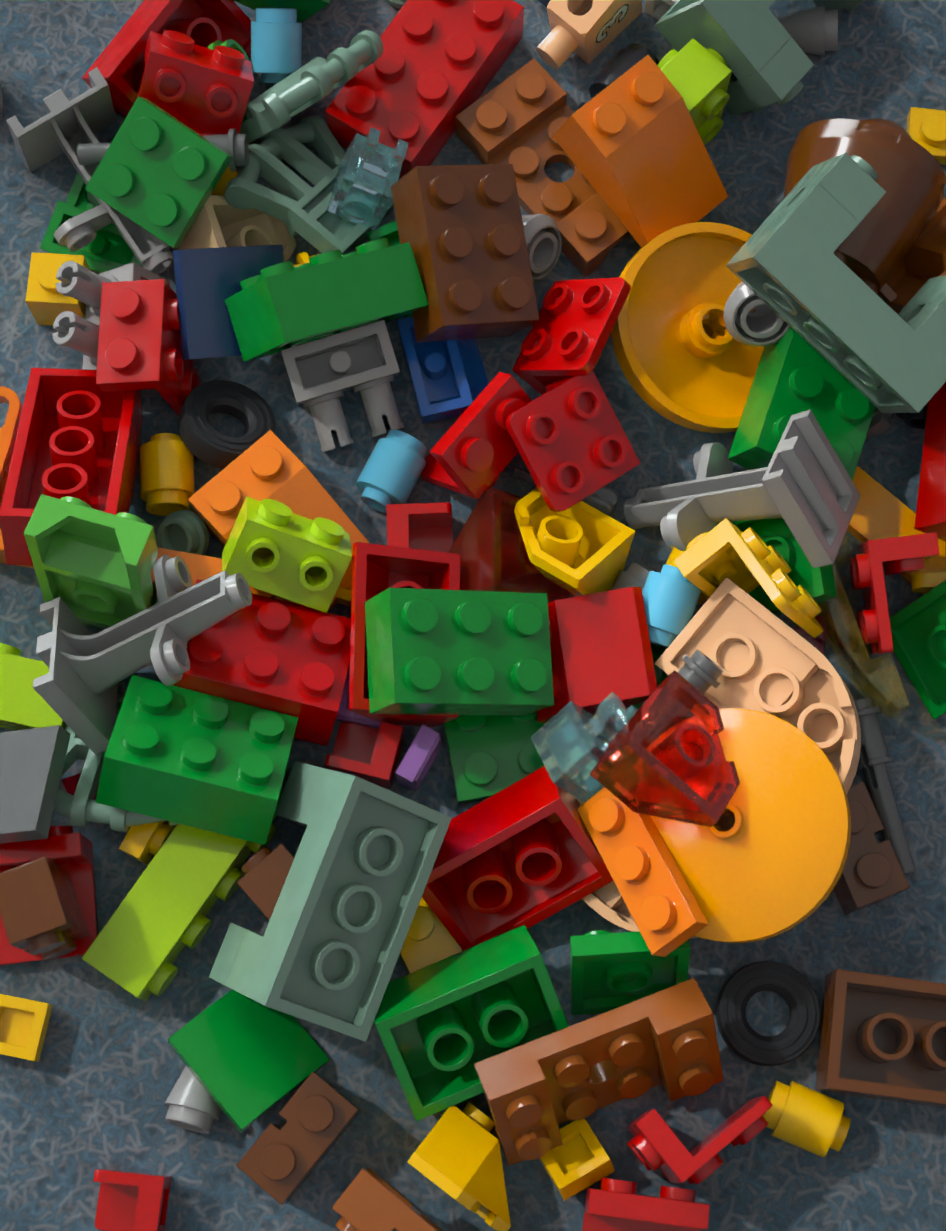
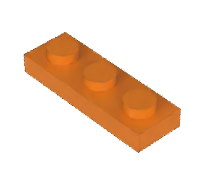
(643, 872)

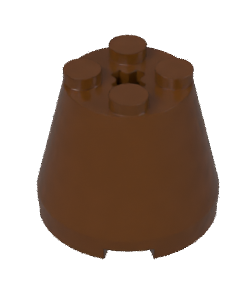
(904, 171)

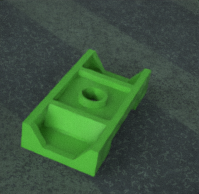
(92, 559)

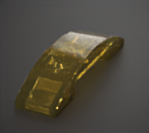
(871, 677)

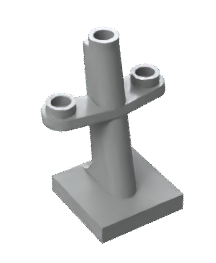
(61, 132)
(800, 485)
(90, 666)

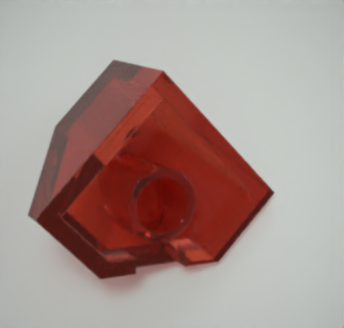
(495, 553)
(671, 757)

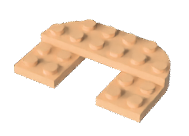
(767, 672)

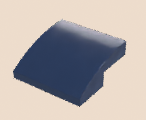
(203, 283)

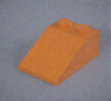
(643, 153)
(275, 473)

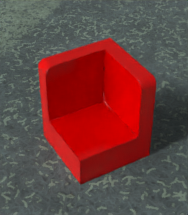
(420, 526)
(367, 752)
(131, 1201)

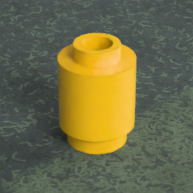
(166, 474)
(806, 1118)

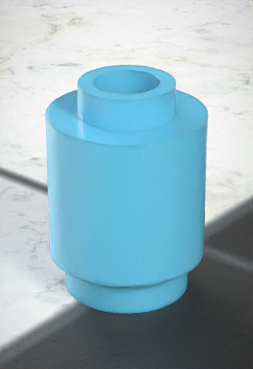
(276, 43)
(392, 470)
(668, 604)

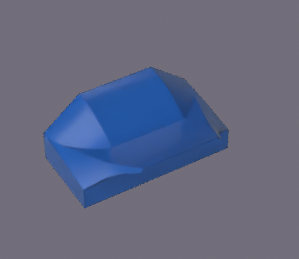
(442, 373)

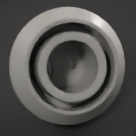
(542, 243)
(751, 319)

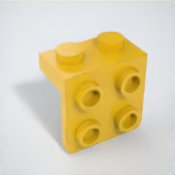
(747, 563)

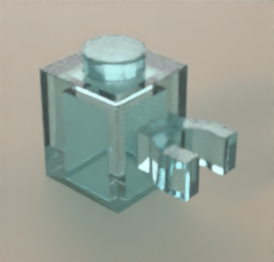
(366, 178)
(576, 741)

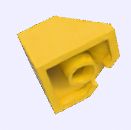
(573, 547)
(466, 1163)

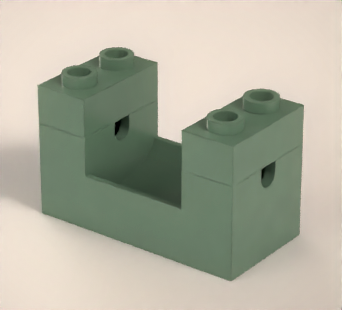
(752, 42)
(794, 270)
(340, 904)

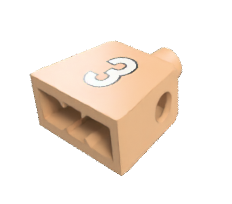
(584, 27)

